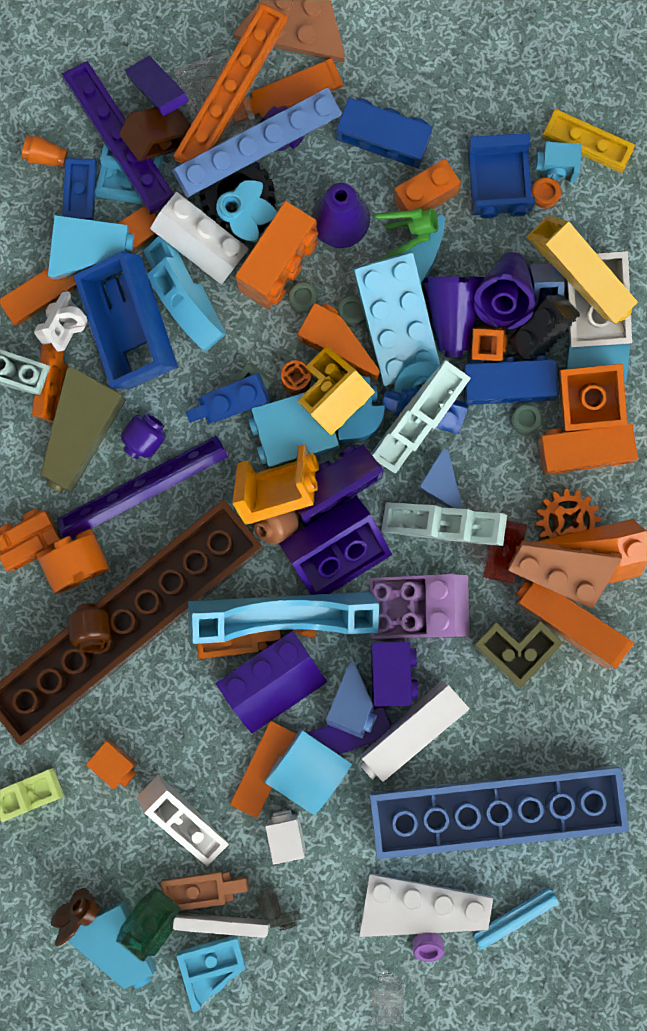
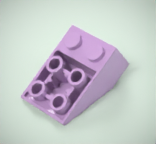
(422, 606)

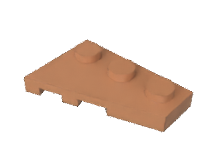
(569, 572)

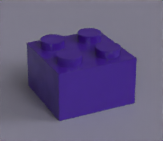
(392, 674)

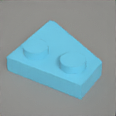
(209, 968)

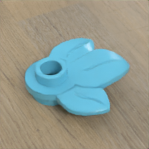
(250, 211)

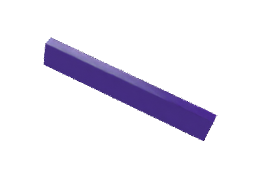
(108, 122)
(142, 487)

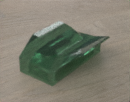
(148, 925)

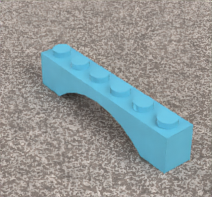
(230, 618)

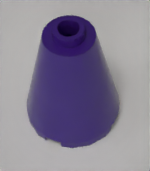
(341, 216)
(506, 293)
(452, 311)

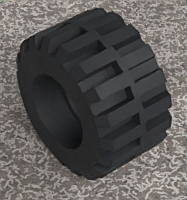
(212, 193)

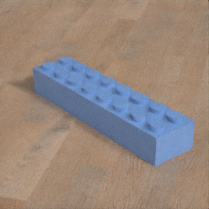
(498, 811)

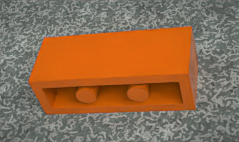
(586, 449)

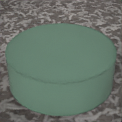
(302, 297)
(351, 310)
(526, 419)

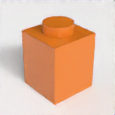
(113, 765)

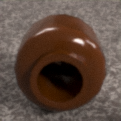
(88, 628)

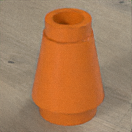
(43, 152)

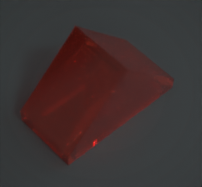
(499, 557)

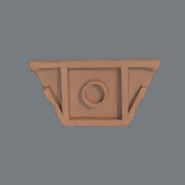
(309, 28)

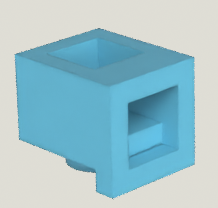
(560, 160)

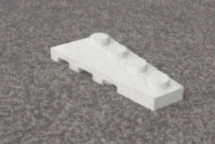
(414, 907)

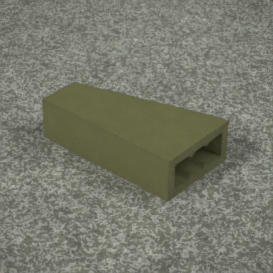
(79, 426)

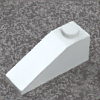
(181, 820)

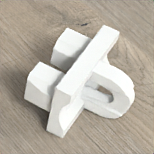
(62, 311)

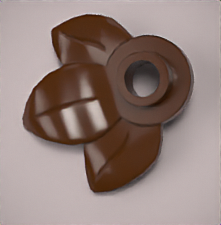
(71, 915)

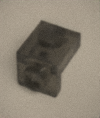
(269, 905)

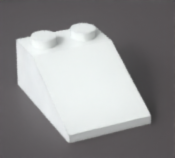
(591, 327)

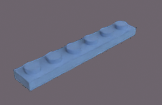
(256, 142)

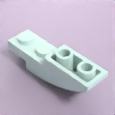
(22, 373)

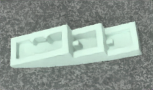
(420, 416)
(444, 523)

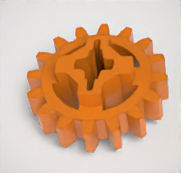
(557, 512)

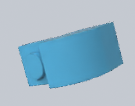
(363, 421)

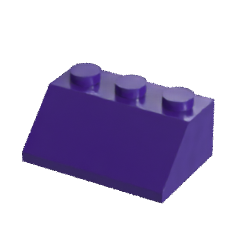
(341, 481)
(336, 548)
(271, 682)

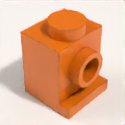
(488, 343)

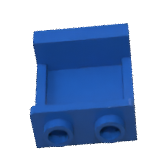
(500, 175)

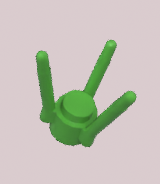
(419, 222)

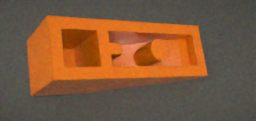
(326, 328)

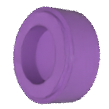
(428, 947)

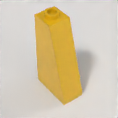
(582, 268)

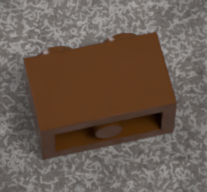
(153, 135)

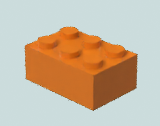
(278, 256)

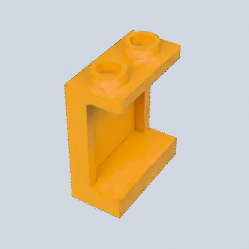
(275, 489)

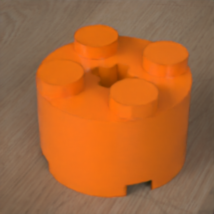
(73, 561)

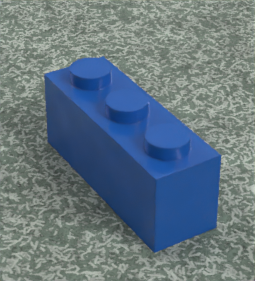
(384, 132)
(511, 381)

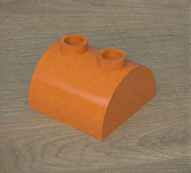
(592, 397)

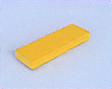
(596, 143)

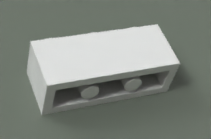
(198, 238)

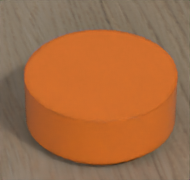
(546, 192)

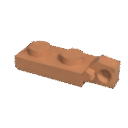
(203, 889)

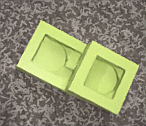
(29, 794)

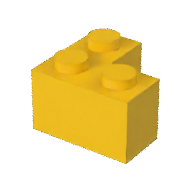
(337, 391)

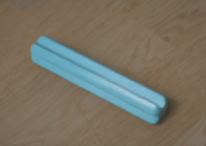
(516, 918)

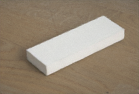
(221, 925)

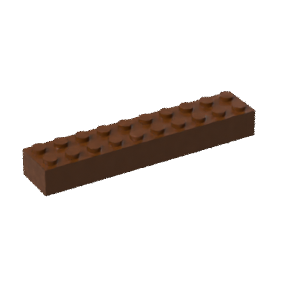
(137, 614)

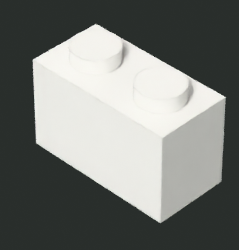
(285, 837)

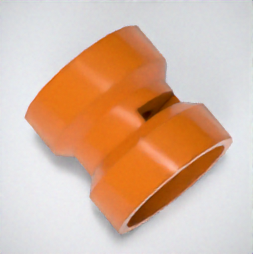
(295, 383)

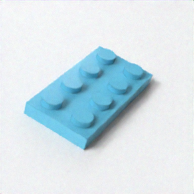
(395, 314)

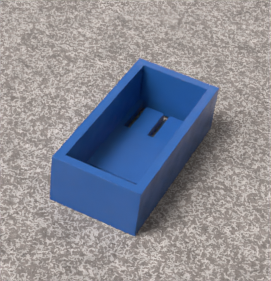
(127, 322)

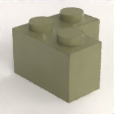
(519, 658)

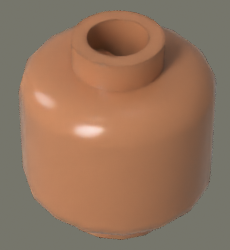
(277, 528)

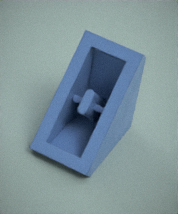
(441, 483)

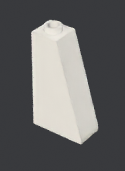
(413, 731)

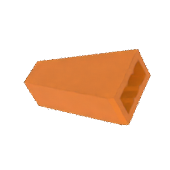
(574, 624)

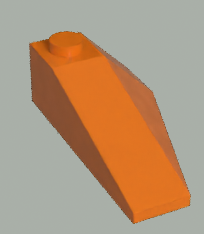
(619, 537)

